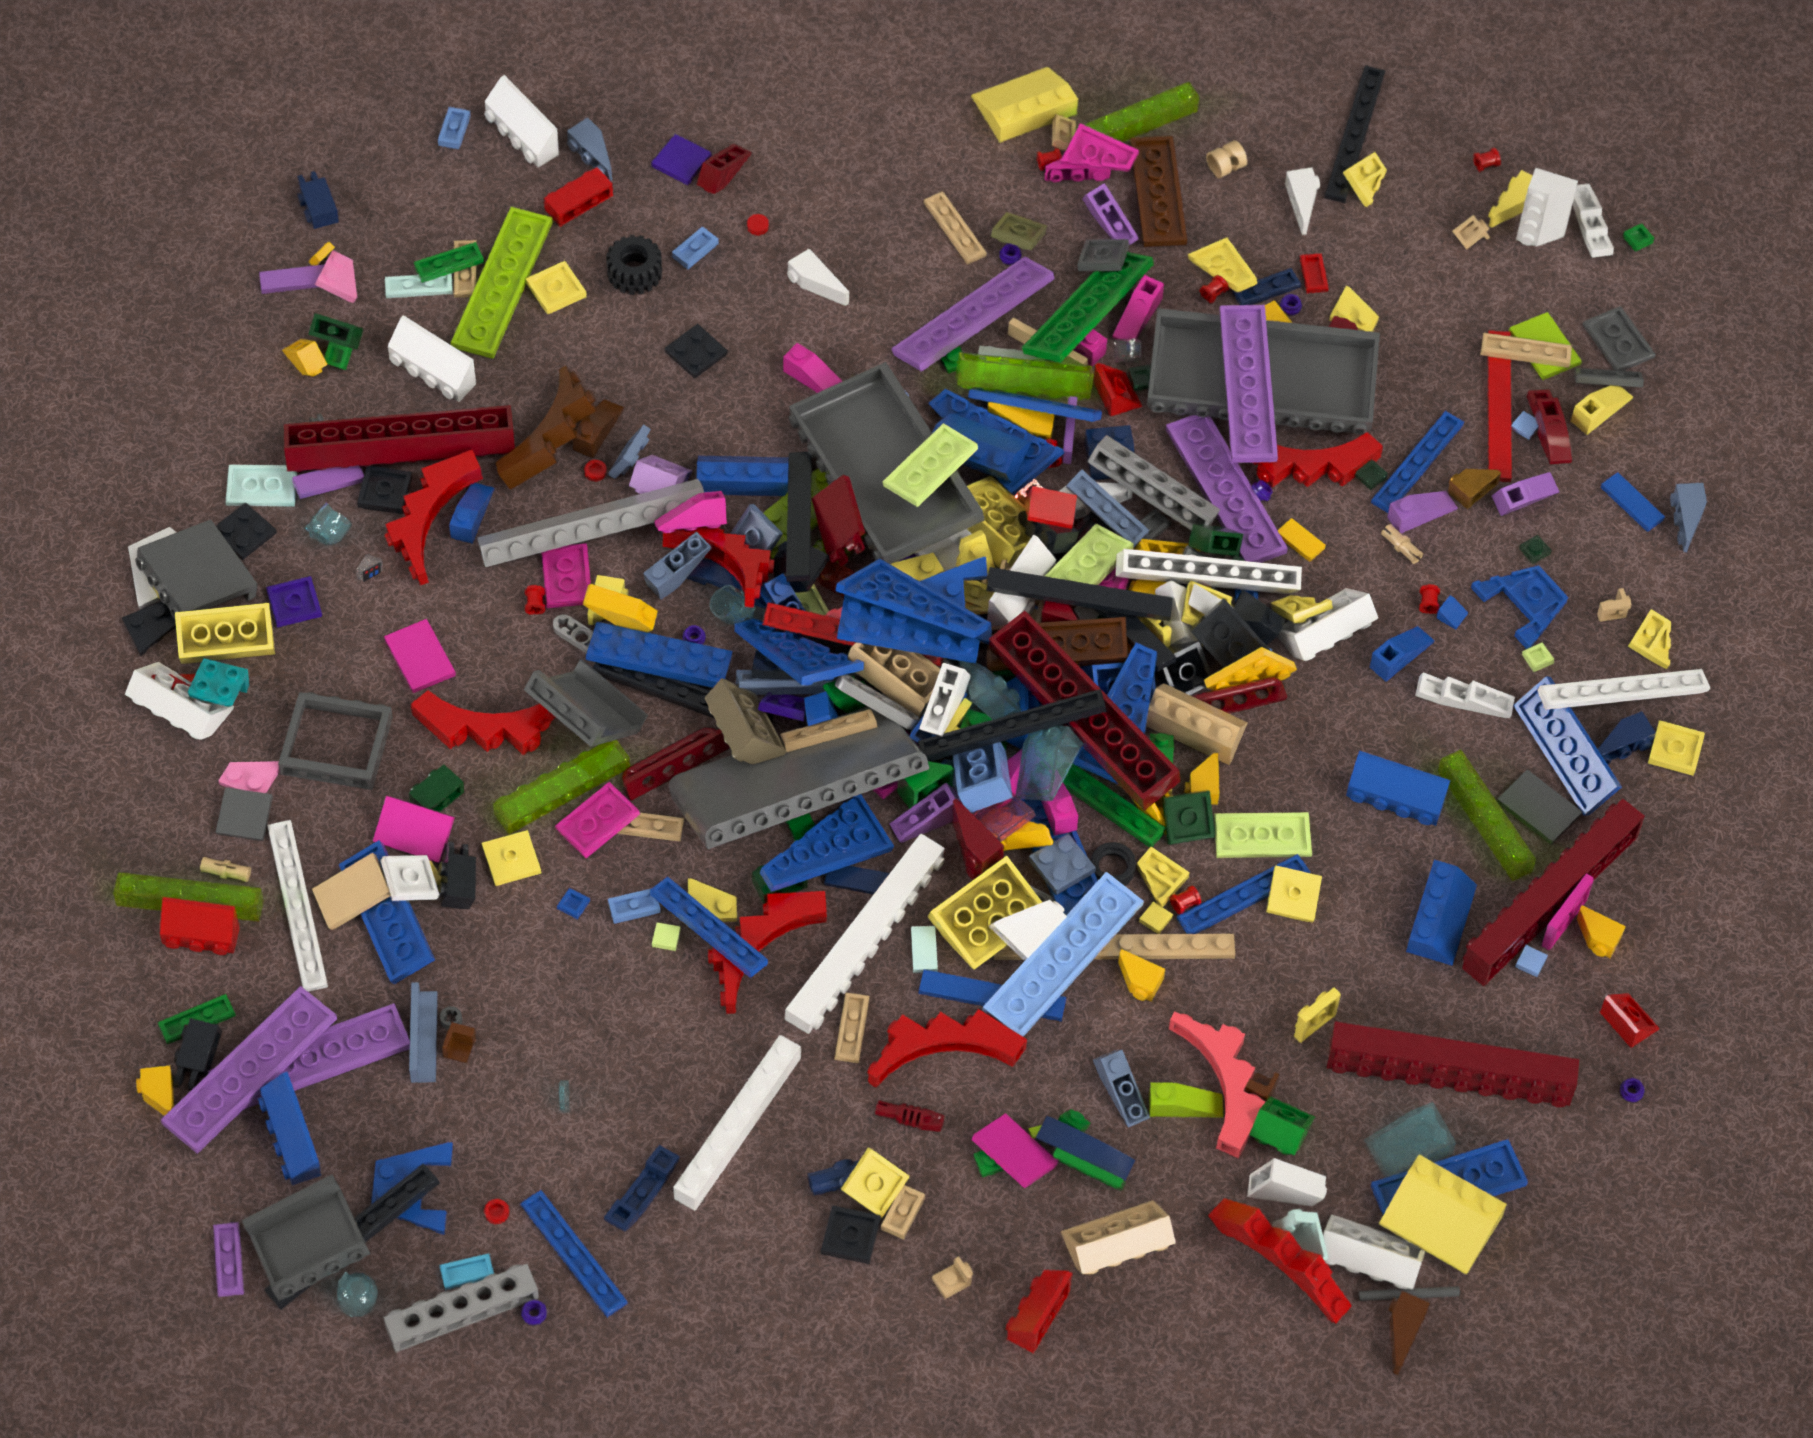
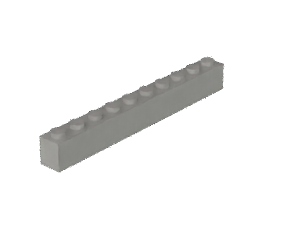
(584, 524)

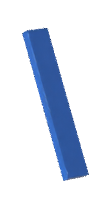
(1036, 404)
(1418, 461)
(1234, 899)
(709, 927)
(973, 991)
(574, 1253)

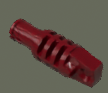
(910, 1115)

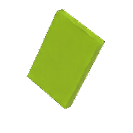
(1544, 329)

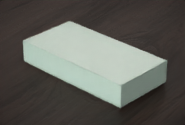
(924, 948)

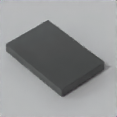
(1618, 339)
(1539, 807)

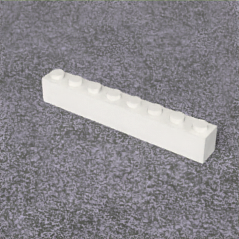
(1208, 571)
(737, 1122)

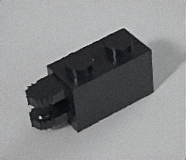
(1054, 538)
(458, 878)
(196, 1051)

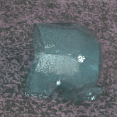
(328, 526)
(729, 605)
(356, 1294)

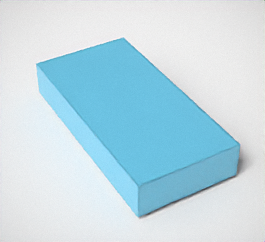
(466, 1271)

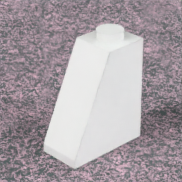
(1180, 630)
(1029, 927)
(1286, 1184)

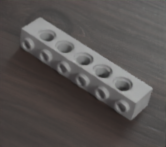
(1152, 484)
(453, 1318)

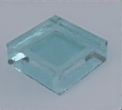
(564, 1096)

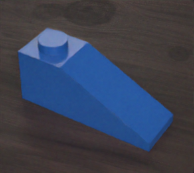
(470, 512)

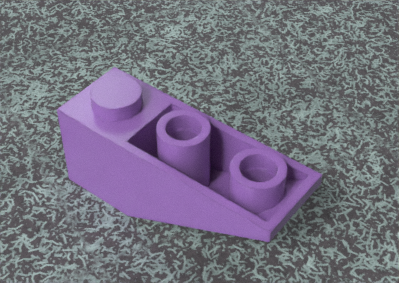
(1524, 493)

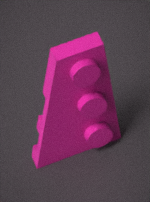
(1098, 151)

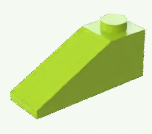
(1183, 1101)

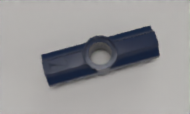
(831, 1178)

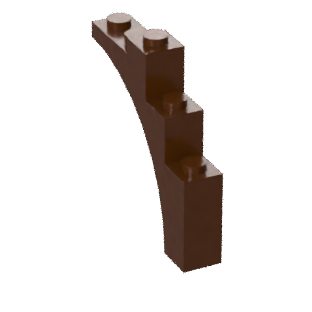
(556, 429)

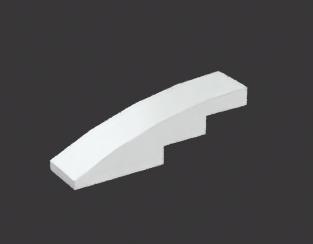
(1591, 222)
(1465, 696)

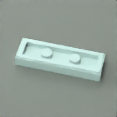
(411, 286)

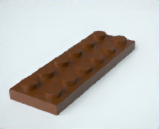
(1158, 192)
(1083, 641)

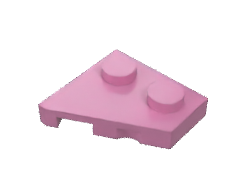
(338, 277)
(250, 775)

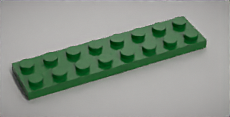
(1085, 309)

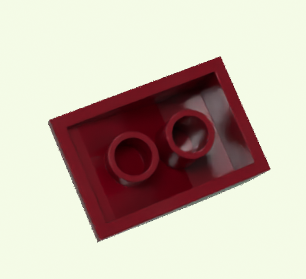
(977, 844)

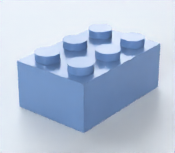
(982, 776)

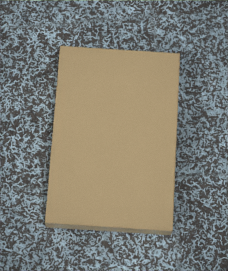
(352, 891)

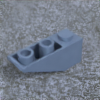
(589, 143)
(1689, 505)
(676, 566)
(1121, 1086)

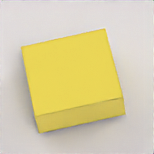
(1156, 918)

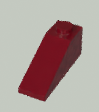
(721, 168)

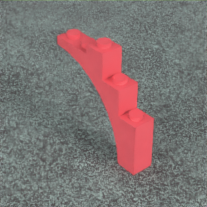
(1233, 1074)

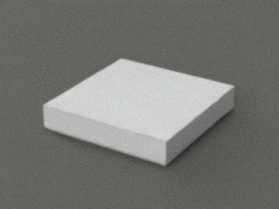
(409, 877)

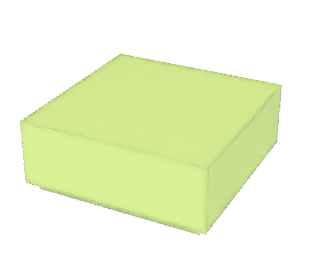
(1538, 657)
(666, 936)

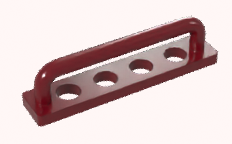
(1272, 685)
(672, 755)

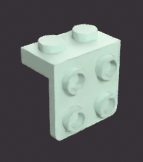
(1305, 1229)

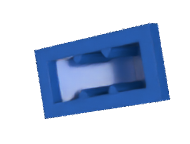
(819, 708)

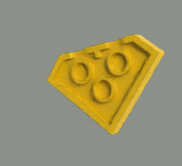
(1252, 667)

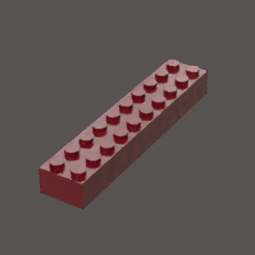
(398, 438)
(1106, 736)
(1546, 895)
(1453, 1064)

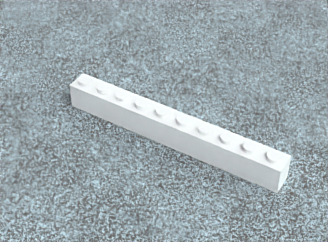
(864, 934)

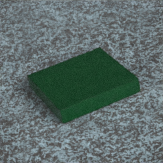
(1188, 817)

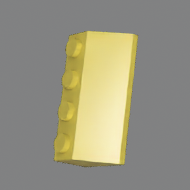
(224, 633)

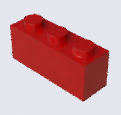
(578, 196)

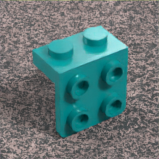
(218, 682)

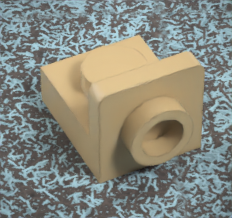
(1471, 231)
(1615, 608)
(953, 1278)

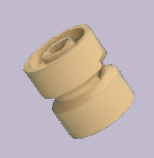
(1227, 159)

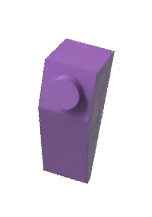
(1109, 215)
(1419, 509)
(926, 815)

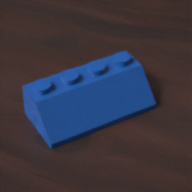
(997, 451)
(744, 475)
(1397, 788)
(1442, 913)
(289, 1129)

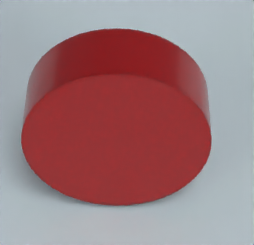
(757, 224)
(595, 470)
(496, 1211)

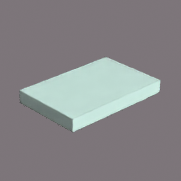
(260, 485)

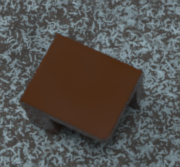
(459, 1042)
(1262, 1085)

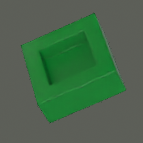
(1638, 237)
(337, 355)
(950, 360)
(1075, 1120)
(986, 1164)

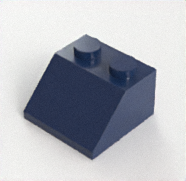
(1121, 434)

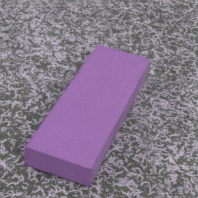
(289, 279)
(1069, 434)
(326, 480)
(228, 1259)

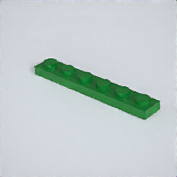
(1113, 806)

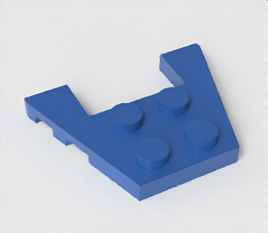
(951, 585)
(1532, 593)
(394, 1169)

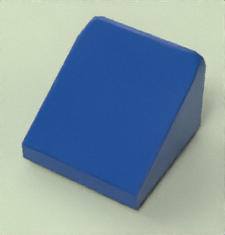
(1451, 612)

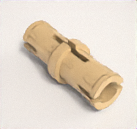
(1402, 543)
(225, 869)

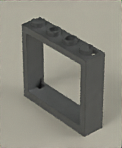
(329, 772)

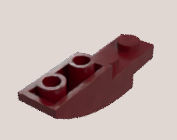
(1552, 426)

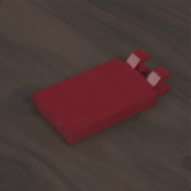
(839, 519)

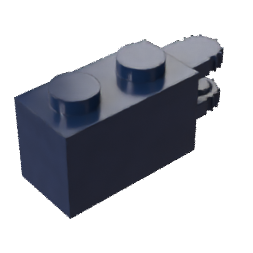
(317, 201)

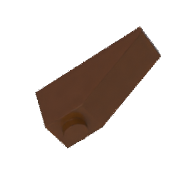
(596, 427)
(1405, 1322)

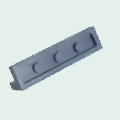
(1107, 508)
(776, 686)
(423, 1035)

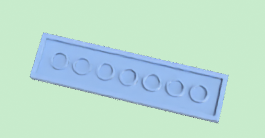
(1063, 955)

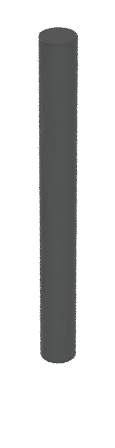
(1418, 1292)

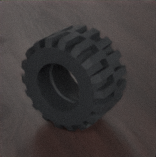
(638, 277)

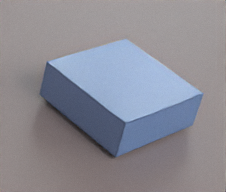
(1525, 425)
(1531, 961)

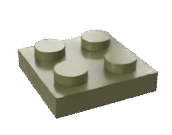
(1018, 231)

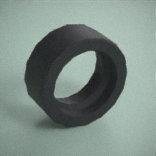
(1117, 849)

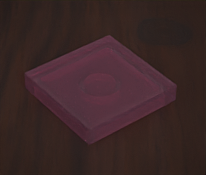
(1005, 817)

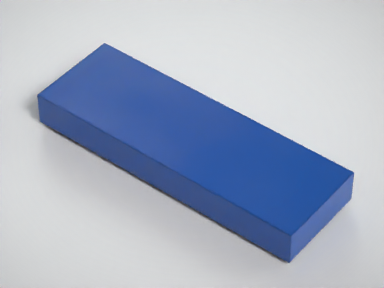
(1632, 502)

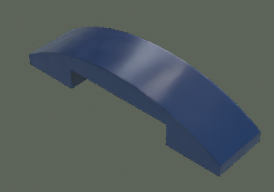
(713, 573)
(1085, 1147)
(643, 1190)

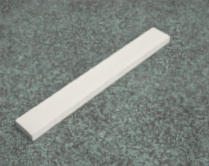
(1623, 689)
(297, 906)

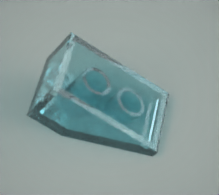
(991, 692)
(1046, 762)
(1413, 1134)

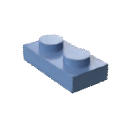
(454, 128)
(695, 247)
(633, 906)

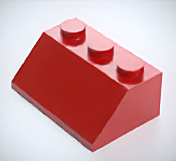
(198, 926)
(1039, 1308)

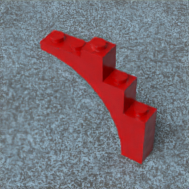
(1310, 465)
(439, 485)
(730, 551)
(486, 729)
(780, 915)
(943, 1034)
(1280, 1247)

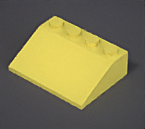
(1026, 103)
(1001, 523)
(969, 912)
(1443, 1214)

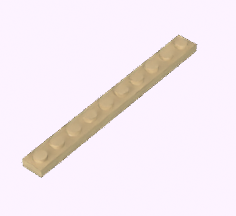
(1159, 947)

